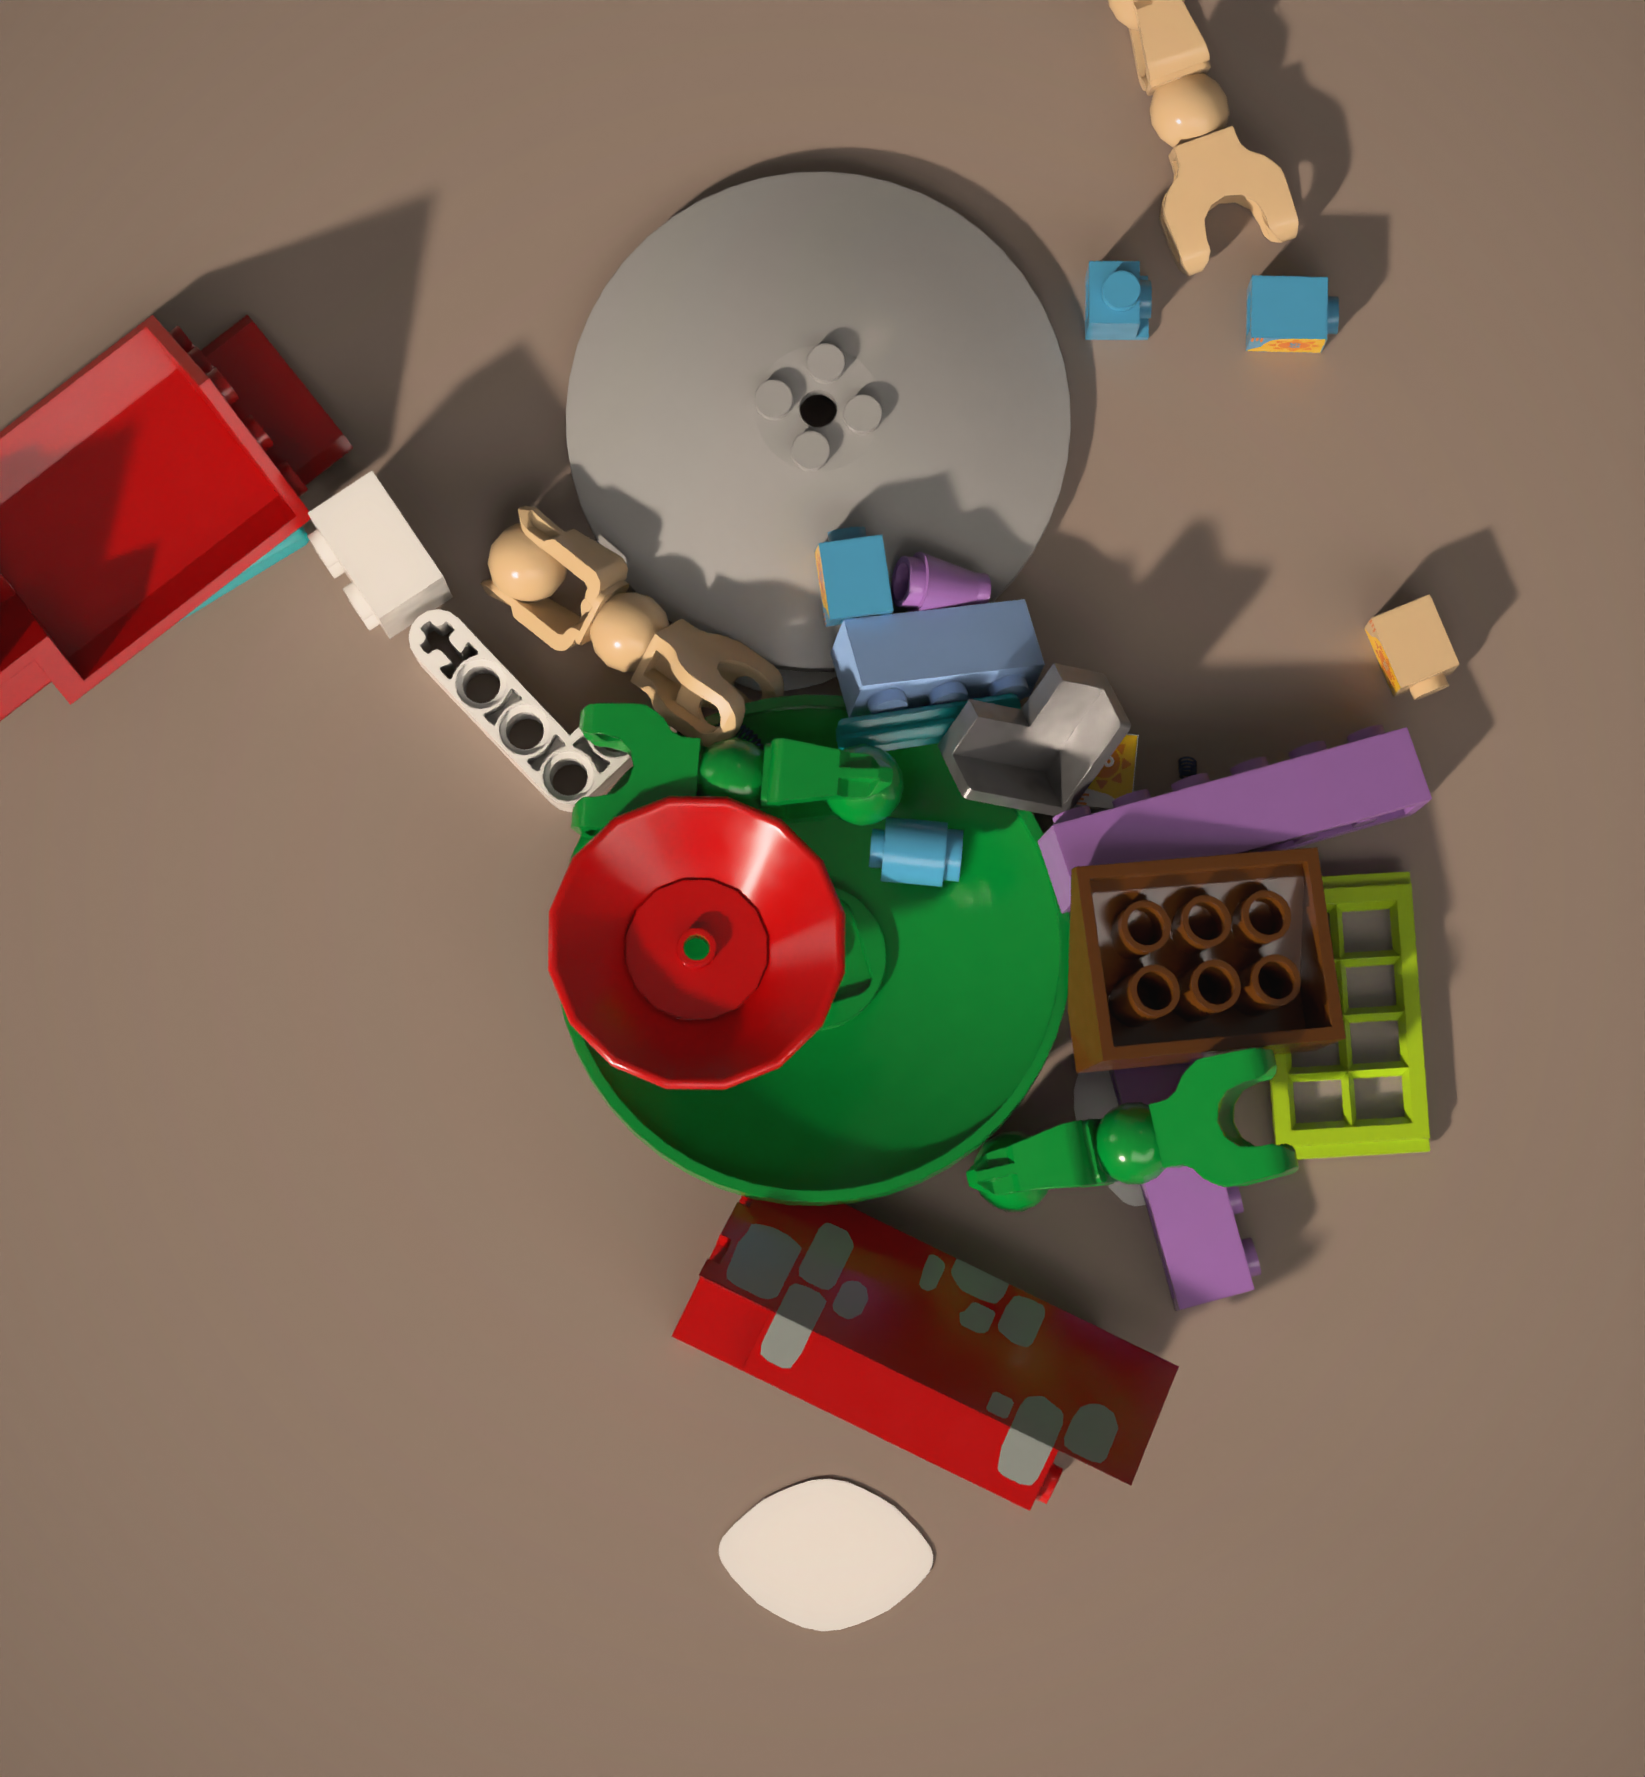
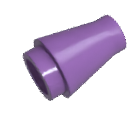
(932, 583)

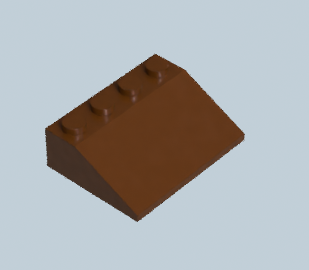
(1200, 959)

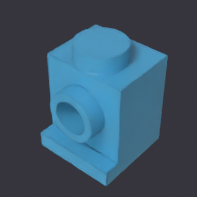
(1117, 301)

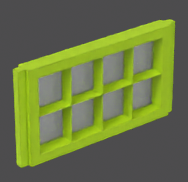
(1370, 1087)

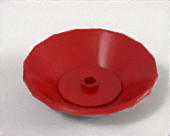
(712, 876)

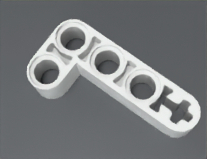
(508, 708)

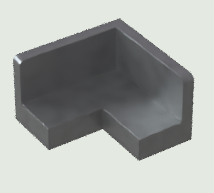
(1040, 753)

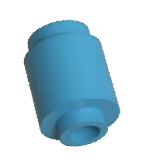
(916, 852)

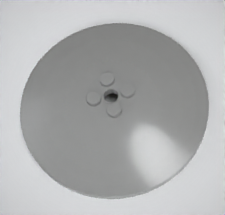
(791, 292)

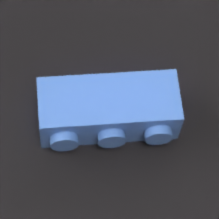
(936, 657)

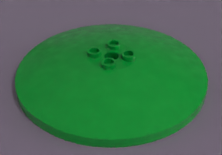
(932, 1026)

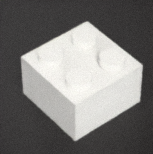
(381, 555)

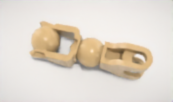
(1192, 117)
(628, 631)

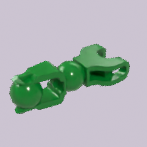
(784, 779)
(1140, 1140)

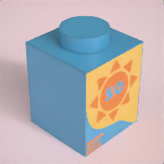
(1289, 314)
(853, 576)

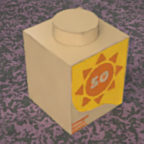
(1412, 648)

